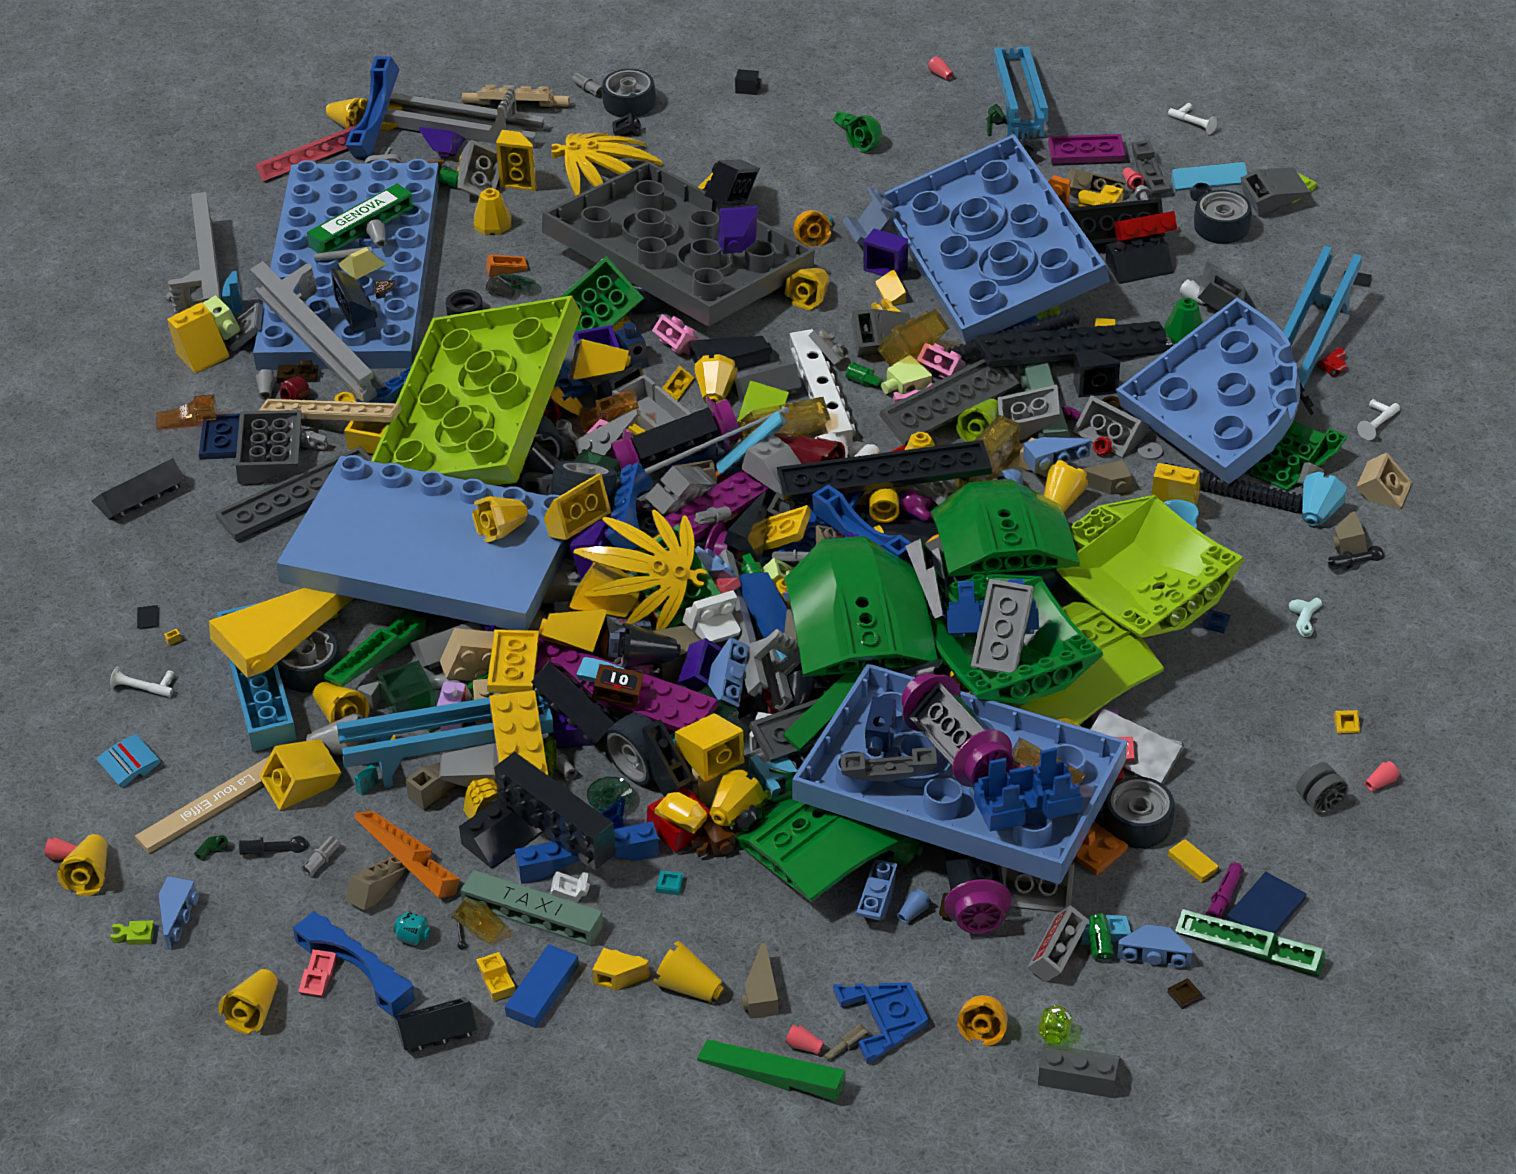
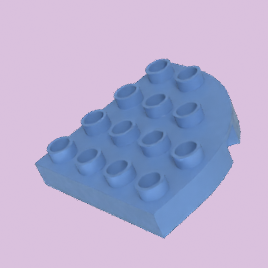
(1221, 391)

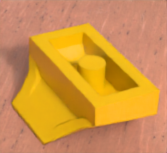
(682, 811)

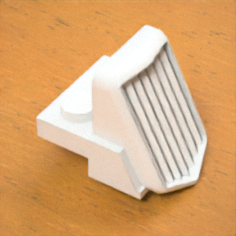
(713, 617)

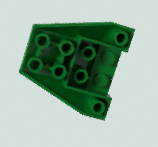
(1298, 446)

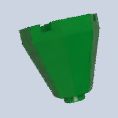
(1183, 319)

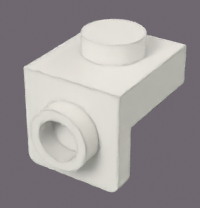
(569, 887)

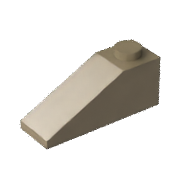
(760, 989)

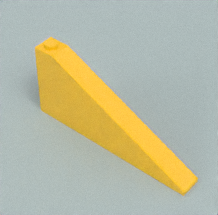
(271, 629)

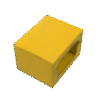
(172, 637)

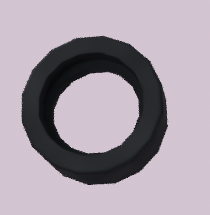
(463, 296)

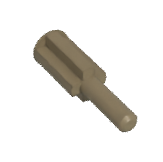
(848, 1041)

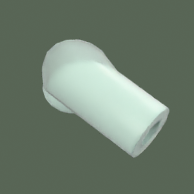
(1297, 605)
(1303, 623)

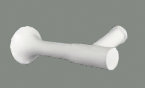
(1209, 125)
(1367, 429)
(118, 678)

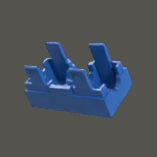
(966, 613)
(1008, 796)

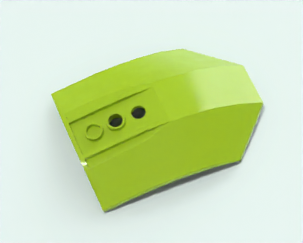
(1138, 546)
(1123, 665)

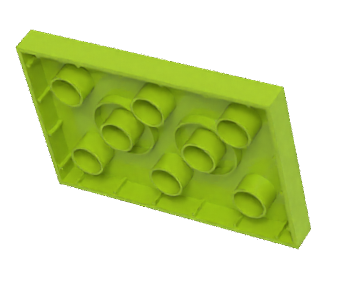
(480, 391)

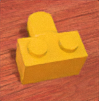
(1108, 195)

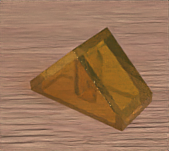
(478, 919)

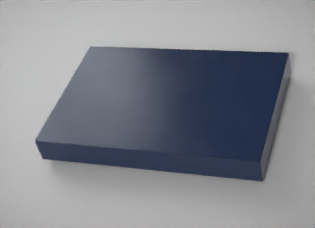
(219, 437)
(1267, 904)

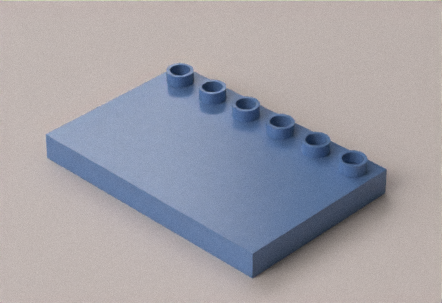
(994, 239)
(415, 546)
(935, 804)

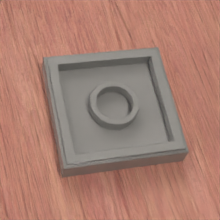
(249, 324)

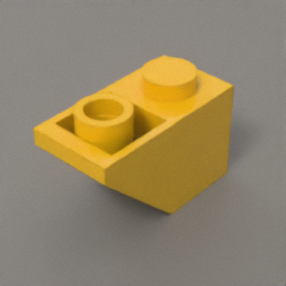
(619, 969)

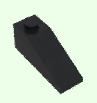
(665, 760)

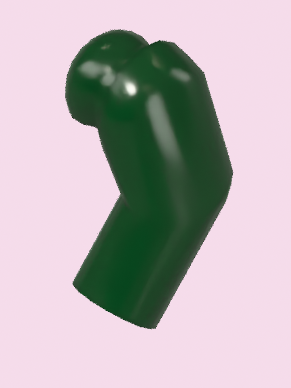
(211, 844)

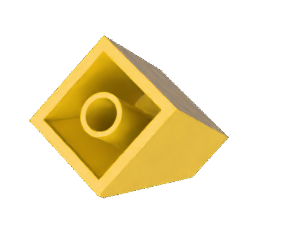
(197, 338)
(596, 359)
(1176, 483)
(615, 605)
(573, 629)
(711, 746)
(299, 772)

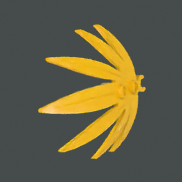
(595, 148)
(665, 568)

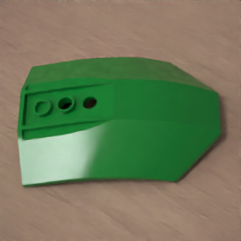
(979, 543)
(828, 620)
(1048, 659)
(817, 853)

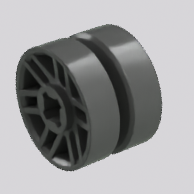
(1322, 787)

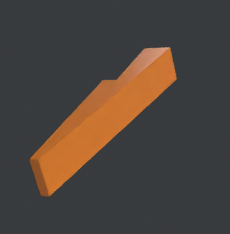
(411, 853)

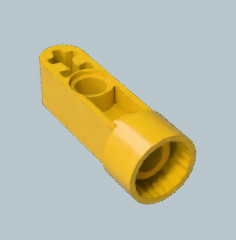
(884, 504)

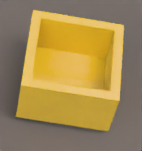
(364, 434)

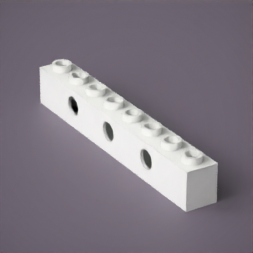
(817, 368)

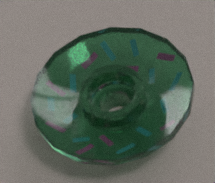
(516, 281)
(607, 791)

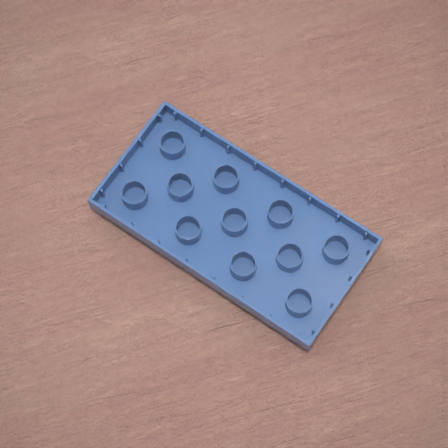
(321, 193)

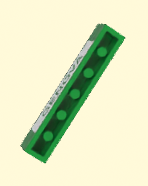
(353, 222)

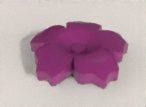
(1071, 412)

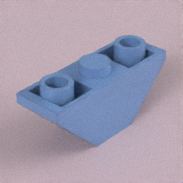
(728, 672)
(878, 890)
(1155, 946)

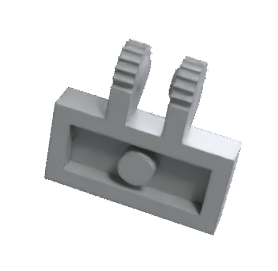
(824, 342)

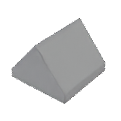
(371, 692)

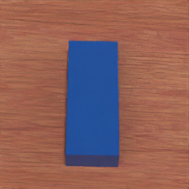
(763, 602)
(541, 986)

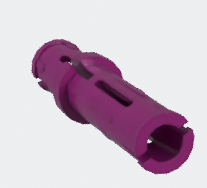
(1221, 898)

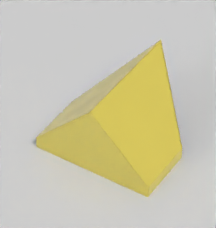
(361, 263)

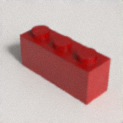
(1145, 226)

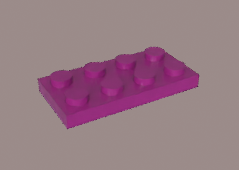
(1086, 148)

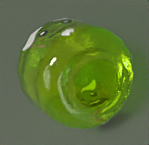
(1055, 1024)

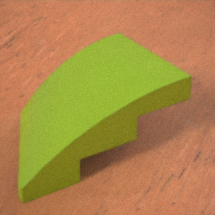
(761, 396)

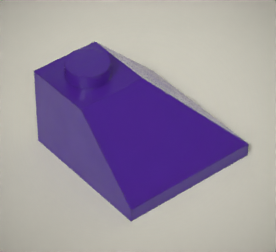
(442, 141)
(737, 228)

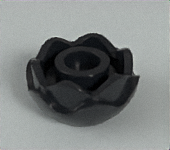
(1199, 189)
(749, 818)

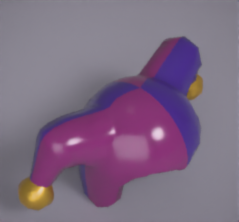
(914, 506)

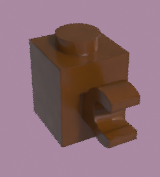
(715, 838)

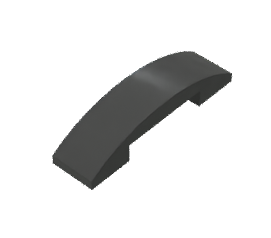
(1147, 166)
(890, 768)

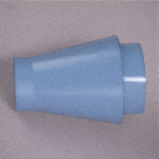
(914, 905)

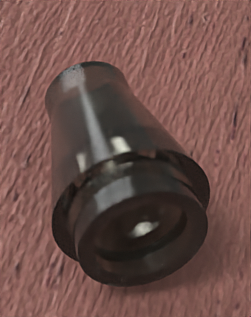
(498, 287)

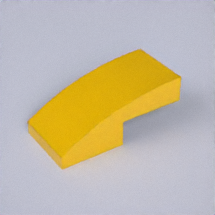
(496, 976)

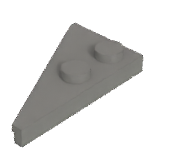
(601, 438)

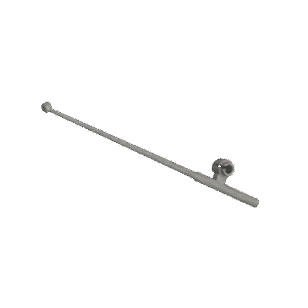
(784, 410)

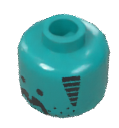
(411, 928)

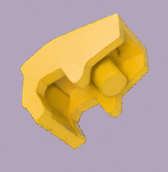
(479, 796)

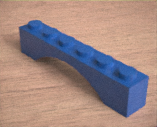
(364, 135)
(632, 484)
(836, 511)
(544, 859)
(390, 989)

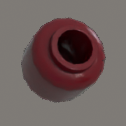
(294, 389)

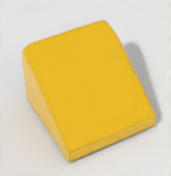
(1347, 721)

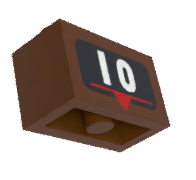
(617, 685)

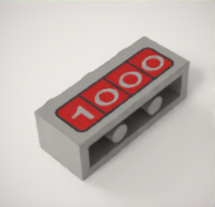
(1057, 944)

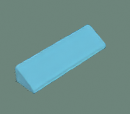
(1213, 175)
(737, 454)

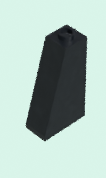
(743, 350)

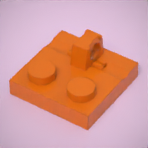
(1099, 849)

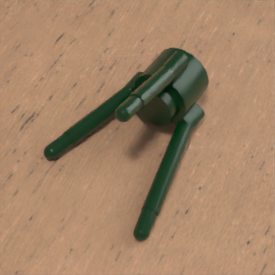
(995, 115)
(788, 785)

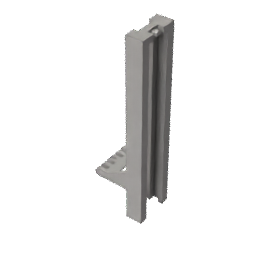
(499, 118)
(207, 275)
(310, 328)
(763, 649)

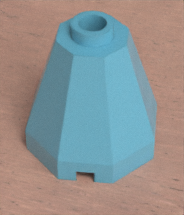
(1321, 497)

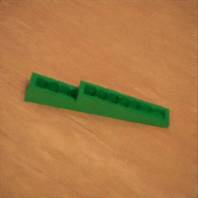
(377, 648)
(820, 713)
(1252, 942)
(775, 1069)

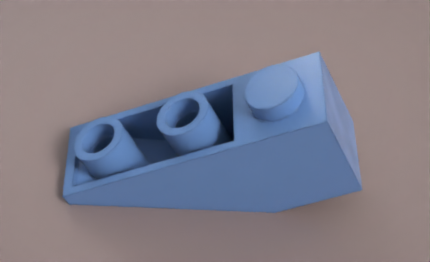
(1046, 451)
(714, 564)
(176, 901)

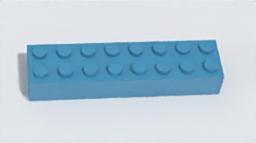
(263, 704)

